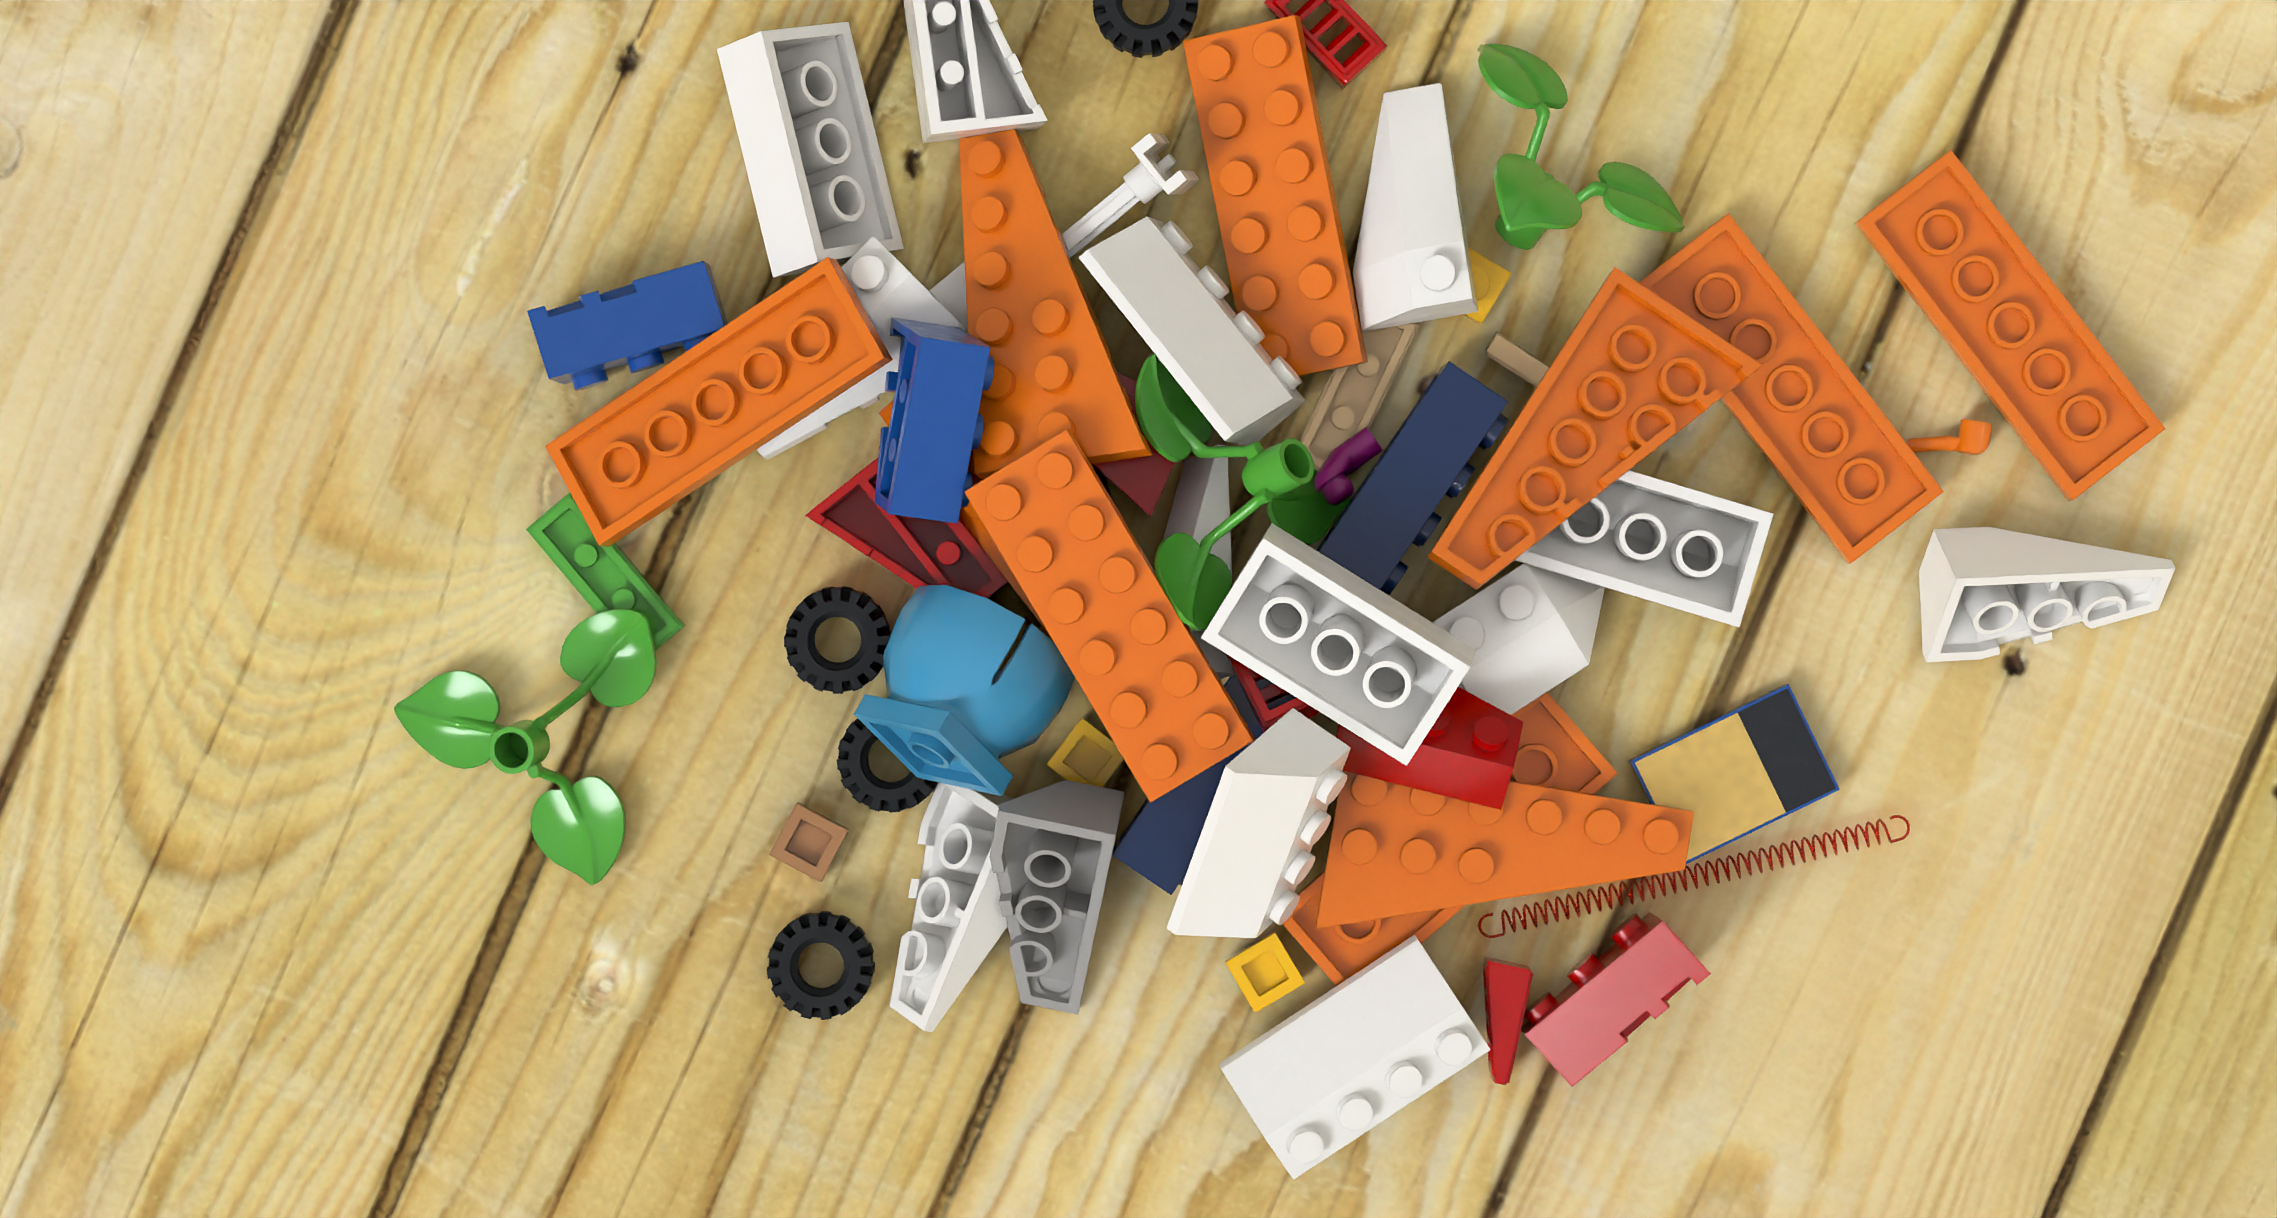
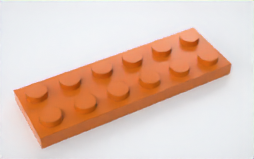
(1276, 193)
(2010, 326)
(1803, 400)
(718, 402)
(1109, 615)
(1548, 755)

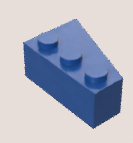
(628, 325)
(932, 421)

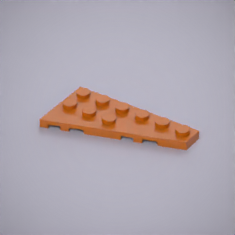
(1034, 317)
(1605, 403)
(1424, 851)

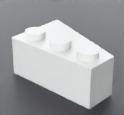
(966, 72)

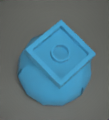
(950, 702)

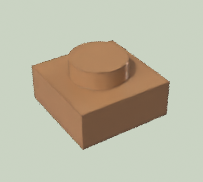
(809, 842)

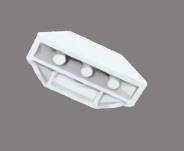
(1526, 634)

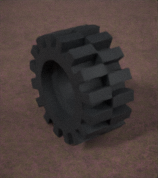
(1145, 39)
(801, 646)
(865, 785)
(800, 995)

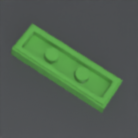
(601, 573)

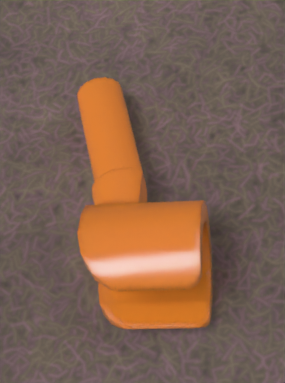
(1971, 439)

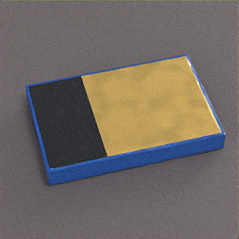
(1738, 771)

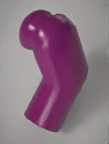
(1341, 462)

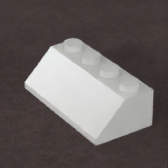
(808, 145)
(1195, 329)
(1661, 546)
(1339, 644)
(1261, 832)
(1354, 1057)

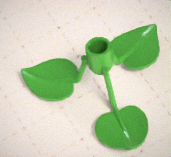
(1534, 199)
(1276, 476)
(456, 719)

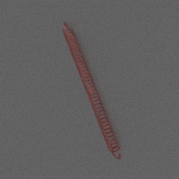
(1694, 877)

